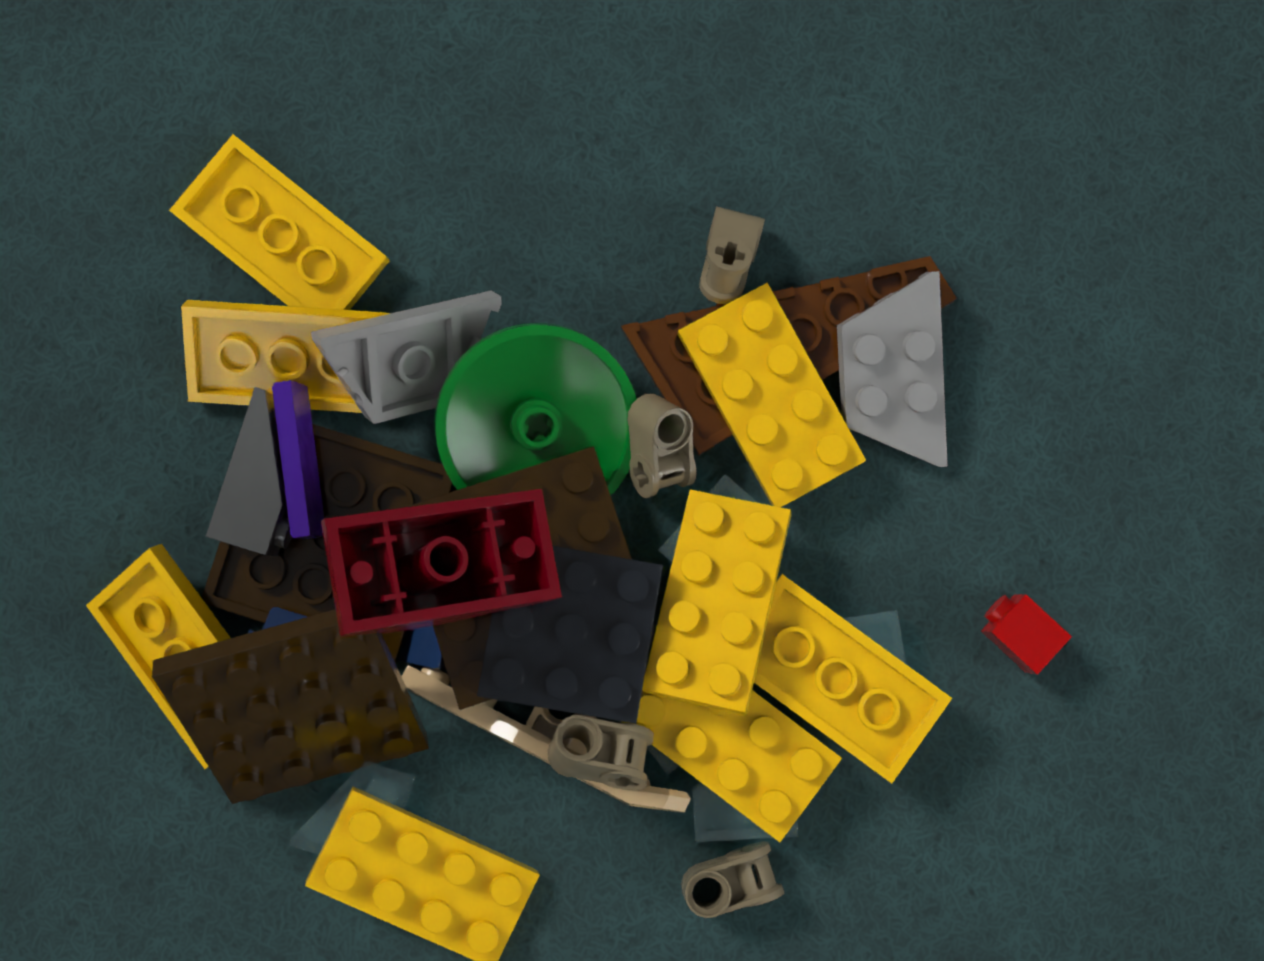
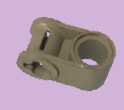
(729, 254)
(660, 445)
(606, 752)
(735, 880)

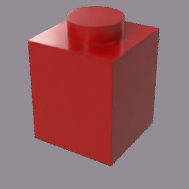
(1024, 632)

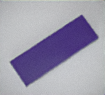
(298, 459)

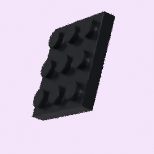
(579, 649)

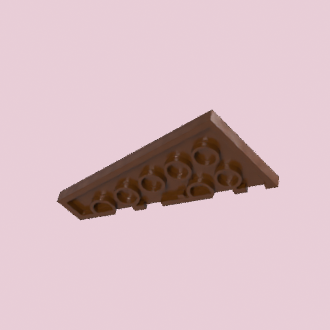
(813, 315)

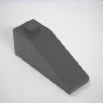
(253, 497)

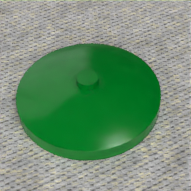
(530, 400)

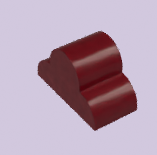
(439, 562)

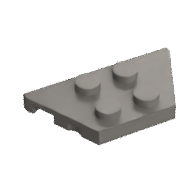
(402, 358)
(895, 371)

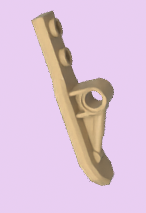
(532, 737)

